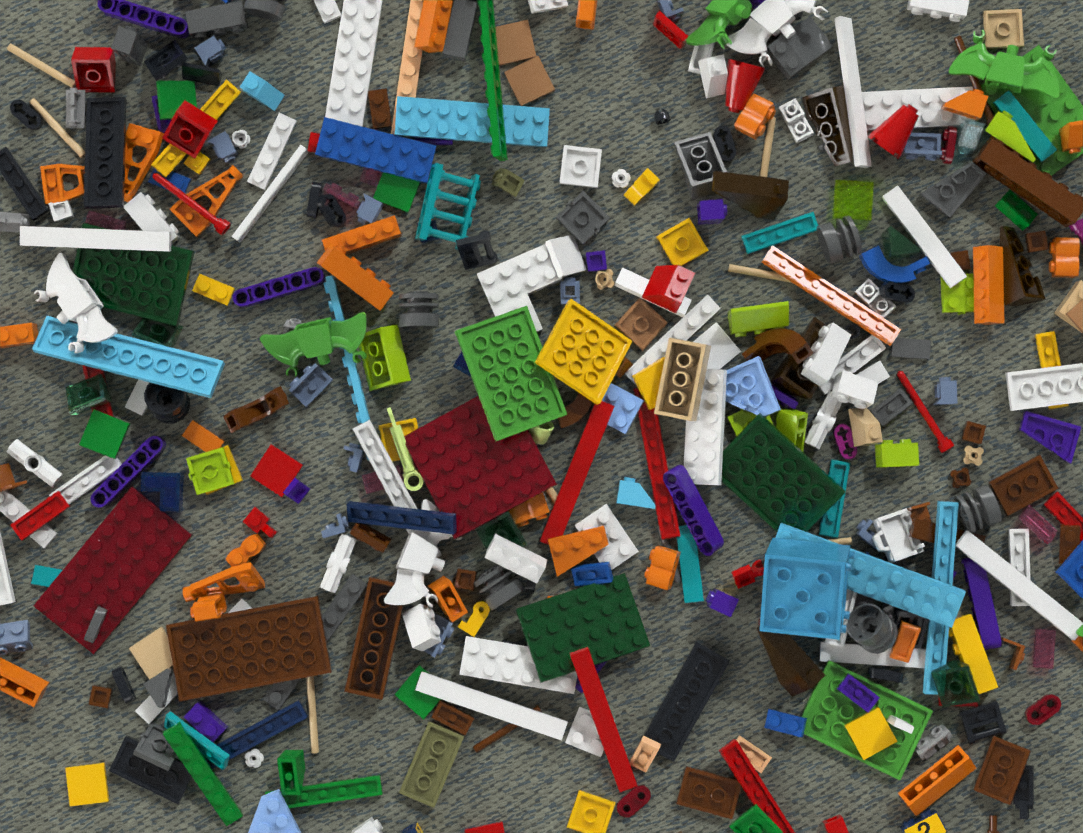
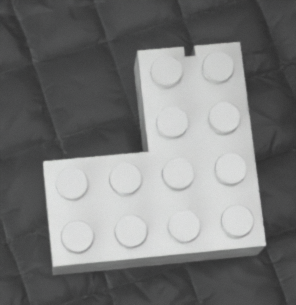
(513, 280)

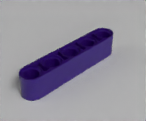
(151, 22)
(269, 287)
(119, 474)
(693, 510)
(983, 605)

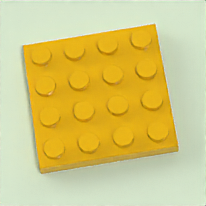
(583, 351)

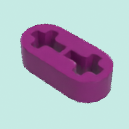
(840, 443)

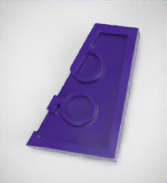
(1052, 434)

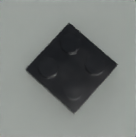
(166, 60)

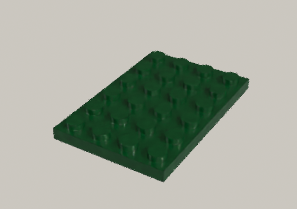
(137, 280)
(777, 477)
(590, 617)

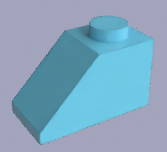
(261, 91)
(633, 494)

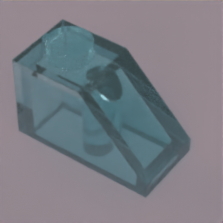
(968, 136)

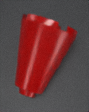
(741, 83)
(896, 130)

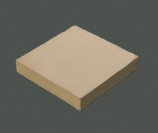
(1003, 28)
(153, 653)

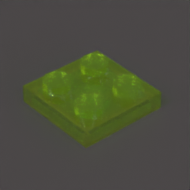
(853, 199)

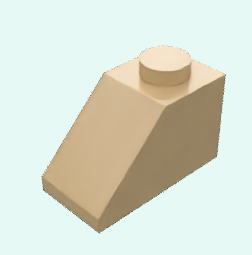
(864, 427)

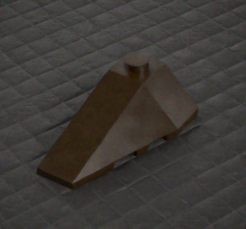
(830, 119)
(756, 194)
(1019, 284)
(789, 375)
(792, 665)

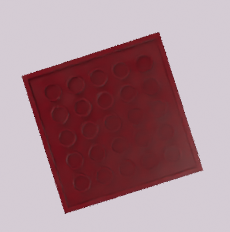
(474, 472)

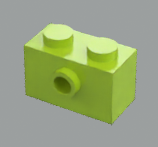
(896, 454)

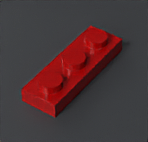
(40, 515)

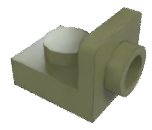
(507, 181)

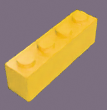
(971, 651)

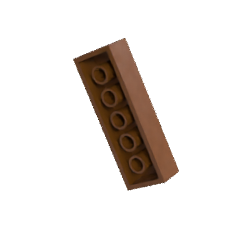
(1029, 182)
(374, 642)

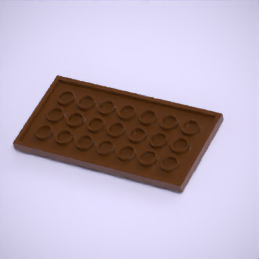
(249, 648)

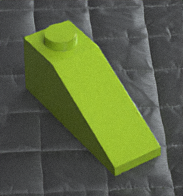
(1007, 131)
(793, 425)

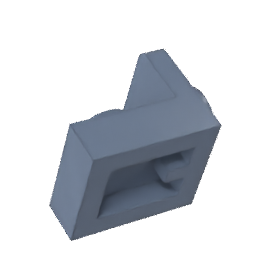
(666, 8)
(356, 459)
(332, 529)
(863, 534)

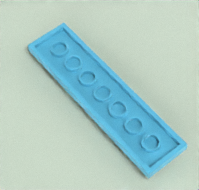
(469, 121)

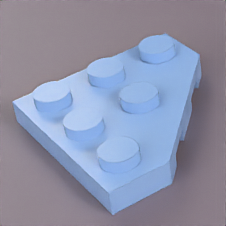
(751, 389)
(273, 816)

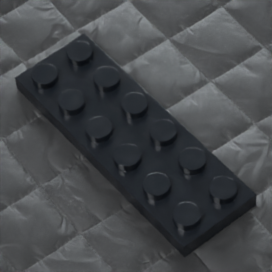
(105, 153)
(686, 700)

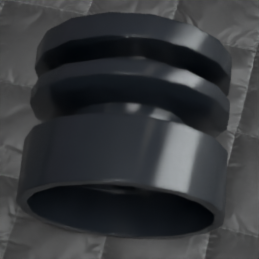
(156, 398)

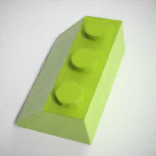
(758, 318)
(385, 358)

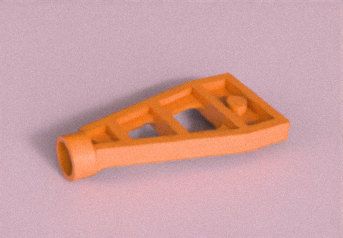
(145, 138)
(53, 182)
(192, 219)
(246, 574)

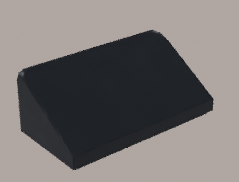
(201, 74)

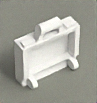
(894, 537)

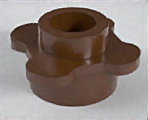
(965, 477)

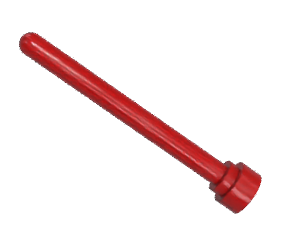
(221, 225)
(943, 442)

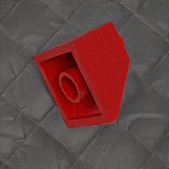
(94, 69)
(189, 129)
(668, 286)

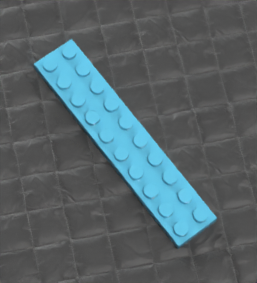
(133, 358)
(894, 583)

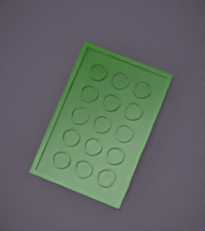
(1047, 113)
(505, 375)
(830, 710)

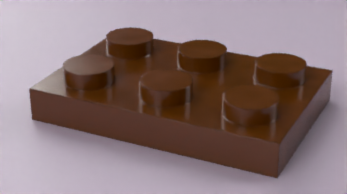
(1023, 485)
(1002, 770)
(708, 792)

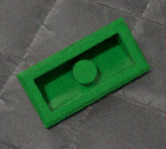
(1016, 210)

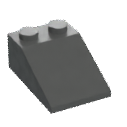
(800, 50)
(698, 161)

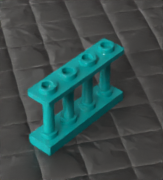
(433, 193)

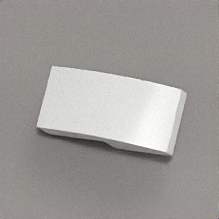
(796, 120)
(871, 297)

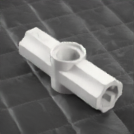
(823, 422)
(25, 455)
(338, 562)

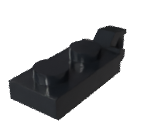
(1025, 792)

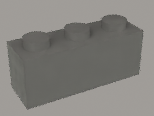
(216, 20)
(460, 29)
(129, 45)

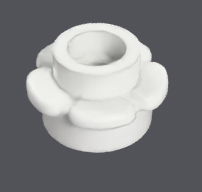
(240, 134)
(621, 183)
(254, 763)

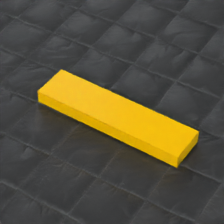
(1048, 354)

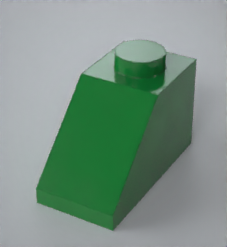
(291, 771)

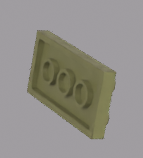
(431, 764)

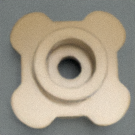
(600, 275)
(968, 455)

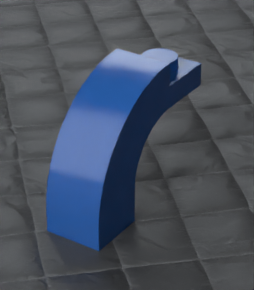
(884, 271)

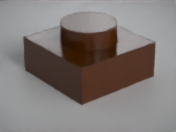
(1036, 241)
(962, 259)
(624, 367)
(973, 432)
(465, 579)
(100, 696)

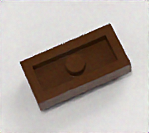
(380, 108)
(370, 536)
(1068, 540)
(453, 717)

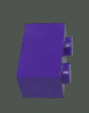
(711, 211)
(721, 602)
(205, 721)

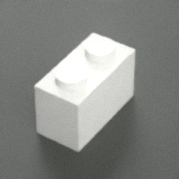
(854, 389)
(421, 627)

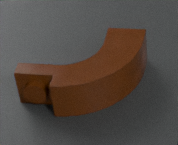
(779, 341)
(256, 410)
(575, 411)

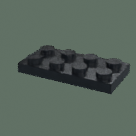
(165, 783)

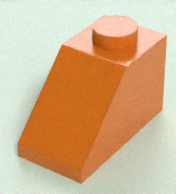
(968, 104)
(1072, 137)
(448, 598)

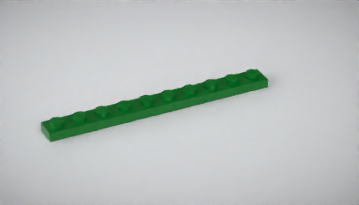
(492, 77)

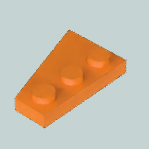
(575, 547)

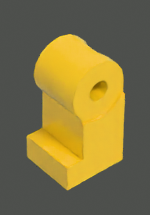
(642, 186)
(479, 614)

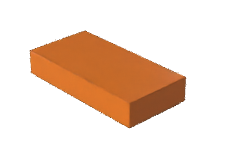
(202, 437)
(905, 642)

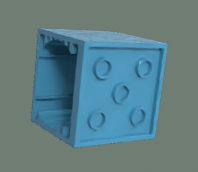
(805, 588)

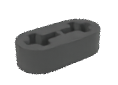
(95, 624)

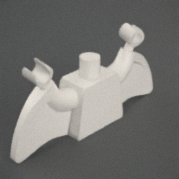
(771, 19)
(77, 304)
(416, 562)

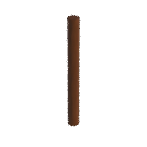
(498, 734)

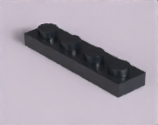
(21, 185)

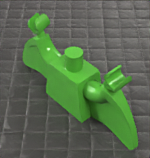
(720, 15)
(1007, 69)
(317, 340)

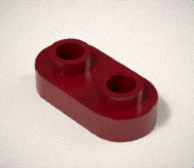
(949, 136)
(1044, 712)
(633, 801)

